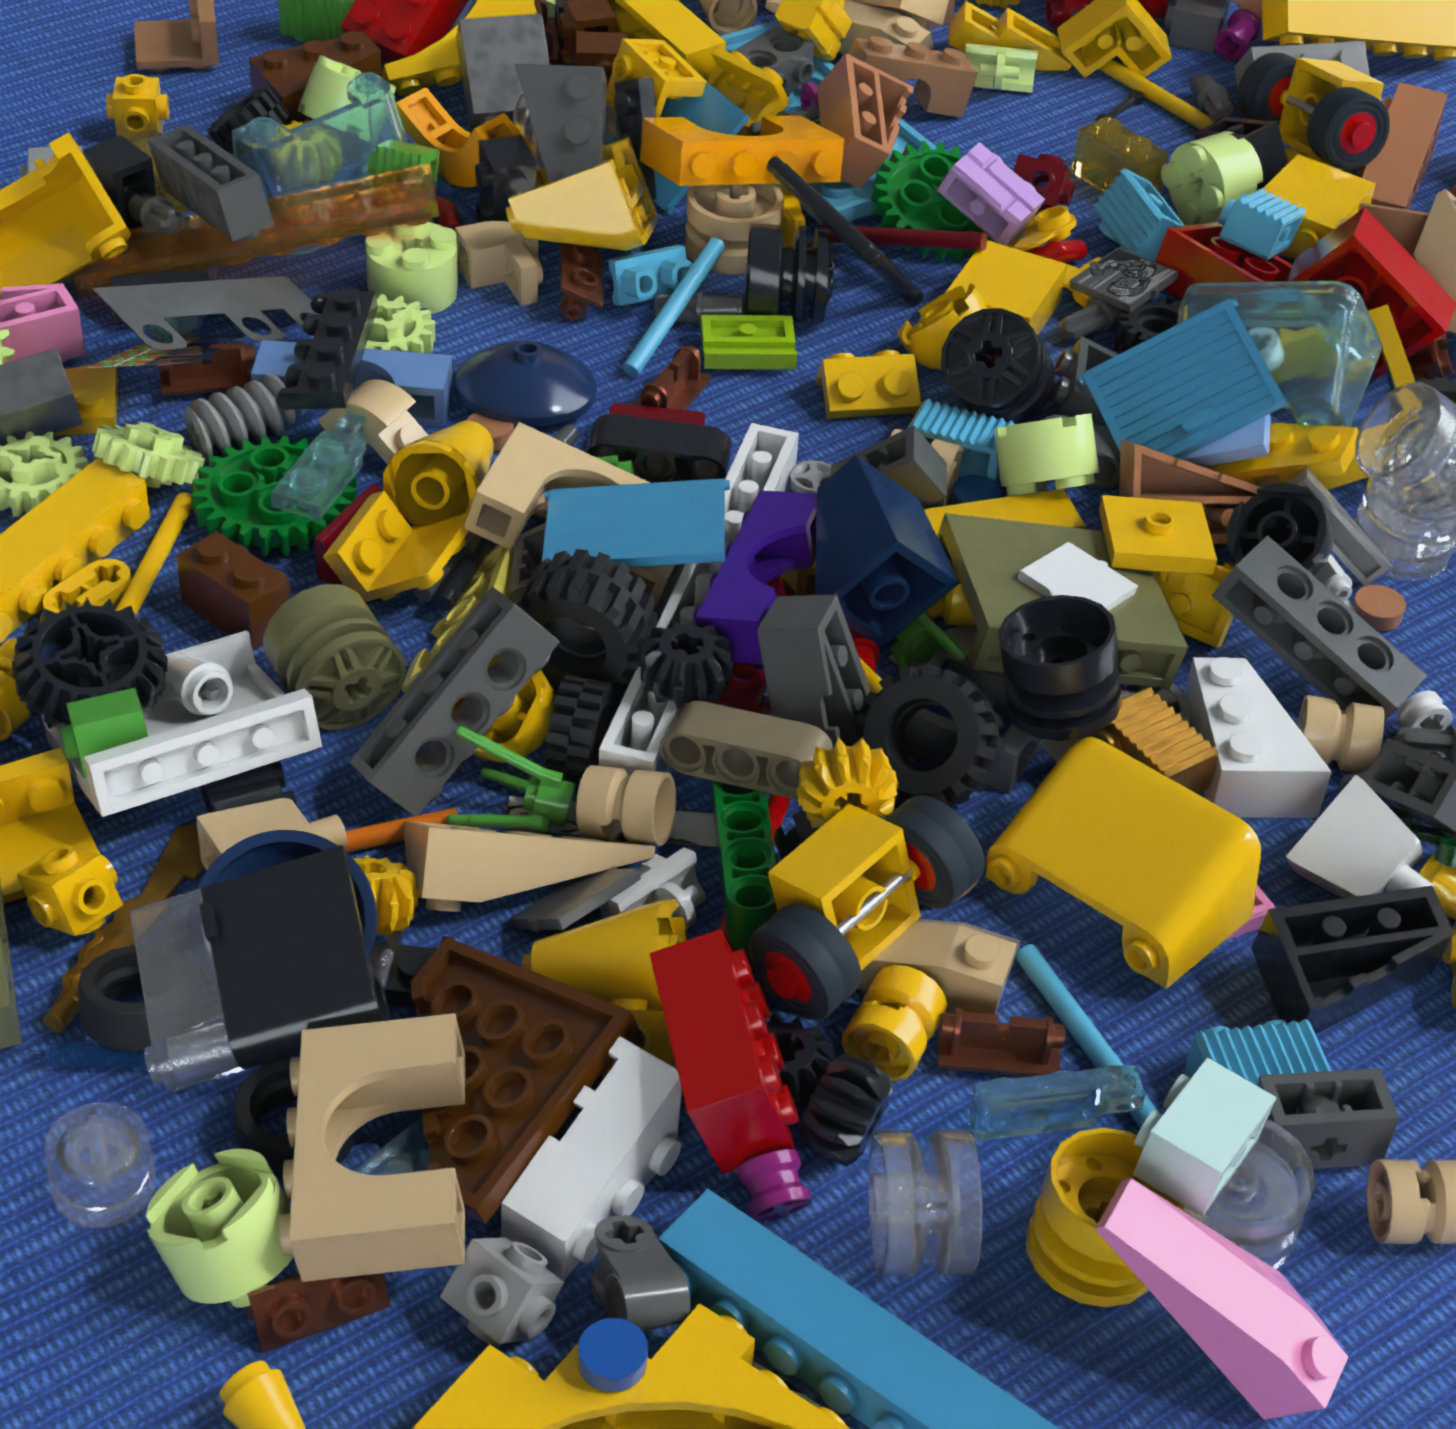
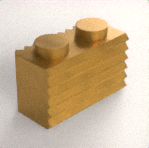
(1161, 740)

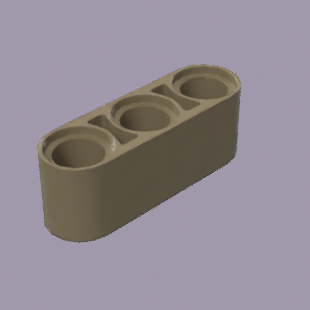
(740, 747)

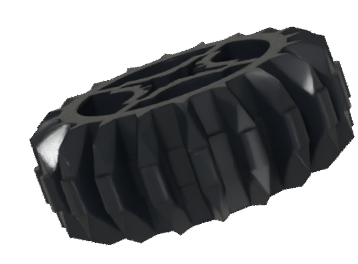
(85, 656)

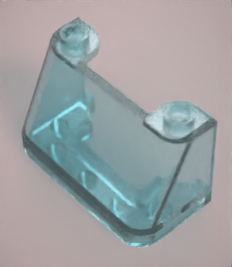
(324, 149)
(1310, 338)

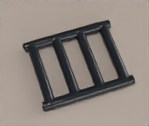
(845, 231)

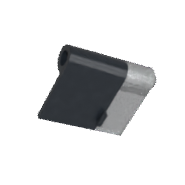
(251, 966)

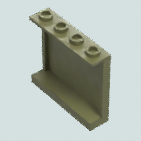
(988, 561)

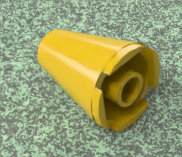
(439, 473)
(611, 954)

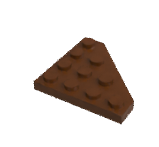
(525, 1062)

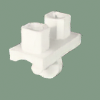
(662, 880)

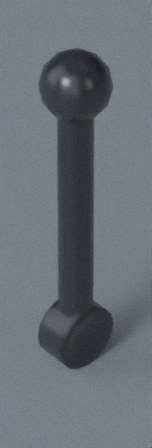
(1134, 98)

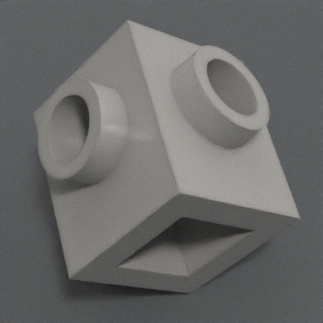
(503, 1290)

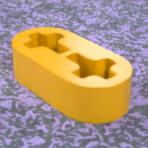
(96, 581)

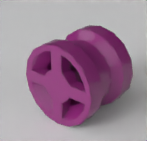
(774, 1185)

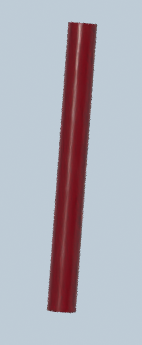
(921, 238)

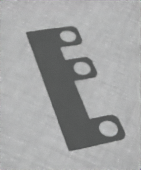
(234, 297)

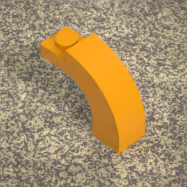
(459, 150)

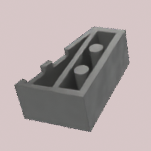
(566, 115)
(813, 665)

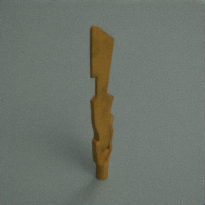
(178, 861)

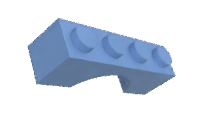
(421, 375)

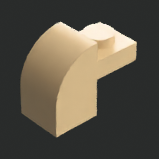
(496, 254)
(386, 416)

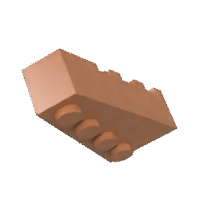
(1411, 141)

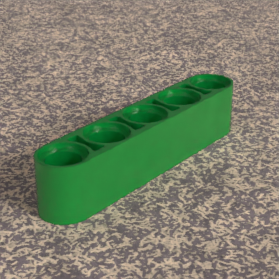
(744, 859)

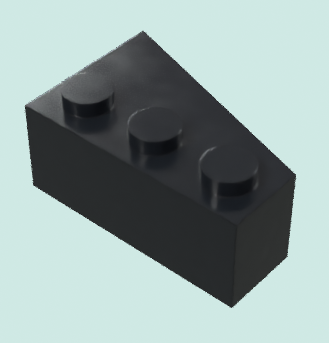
(1348, 952)

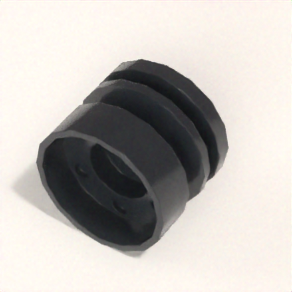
(788, 272)
(1021, 375)
(1061, 667)

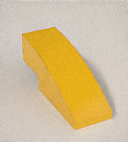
(1010, 31)

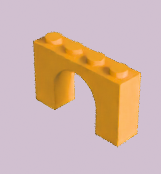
(705, 157)

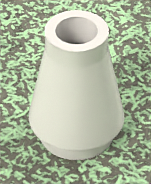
(199, 684)

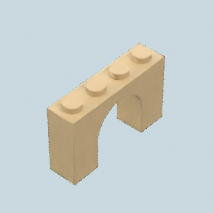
(517, 485)
(354, 1220)

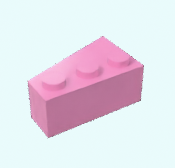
(40, 321)

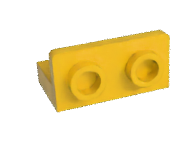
(750, 88)
(869, 384)

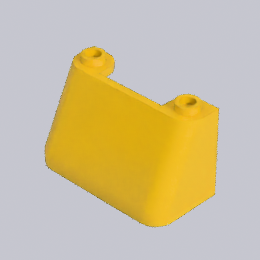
(591, 208)
(57, 220)
(1137, 852)

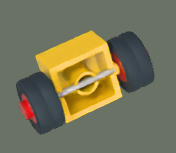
(1318, 107)
(855, 894)

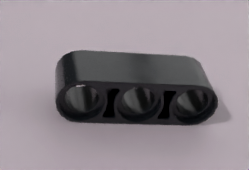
(662, 448)

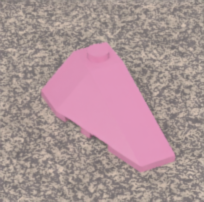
(1227, 1303)

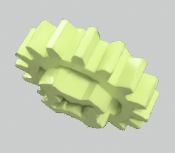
(401, 327)
(148, 453)
(35, 469)

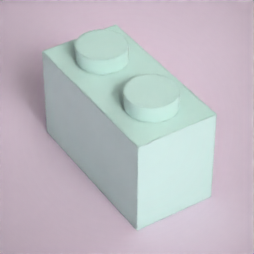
(1201, 1135)

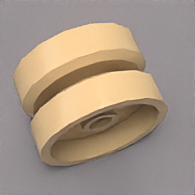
(727, 215)

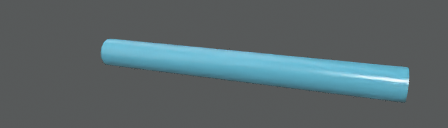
(673, 307)
(1073, 1017)

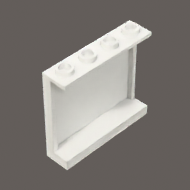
(194, 749)

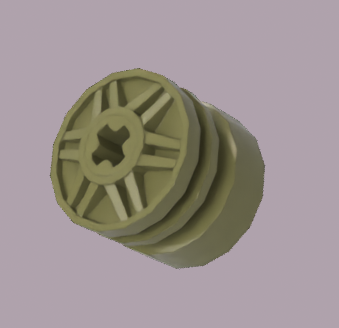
(336, 652)

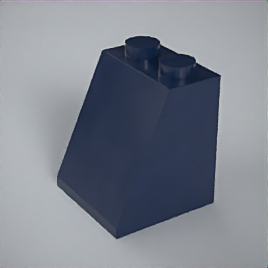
(877, 552)

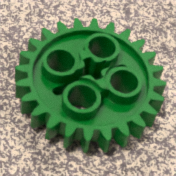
(910, 197)
(236, 497)

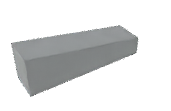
(1349, 540)

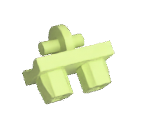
(1002, 67)

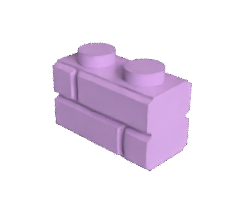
(991, 194)

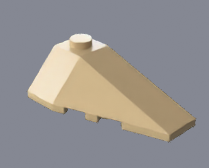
(876, 21)
(484, 865)
(960, 957)

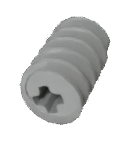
(236, 415)

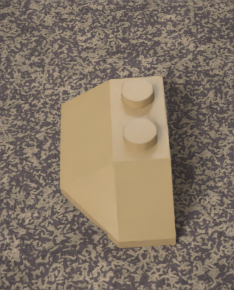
(1438, 246)

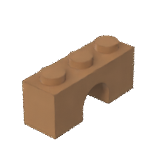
(942, 77)

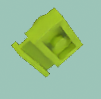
(748, 342)

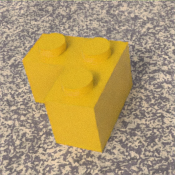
(1113, 30)

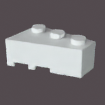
(1263, 756)
(600, 1162)

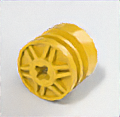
(1071, 1203)

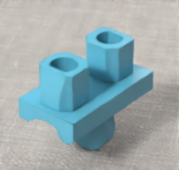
(648, 274)

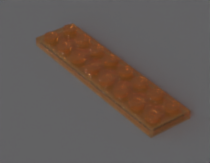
(299, 219)

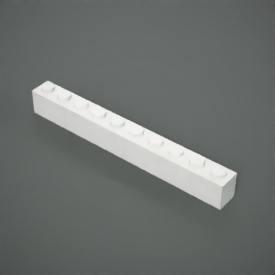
(641, 722)

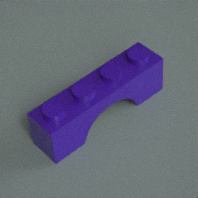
(772, 541)

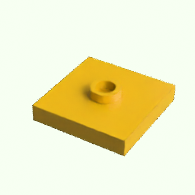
(1157, 535)

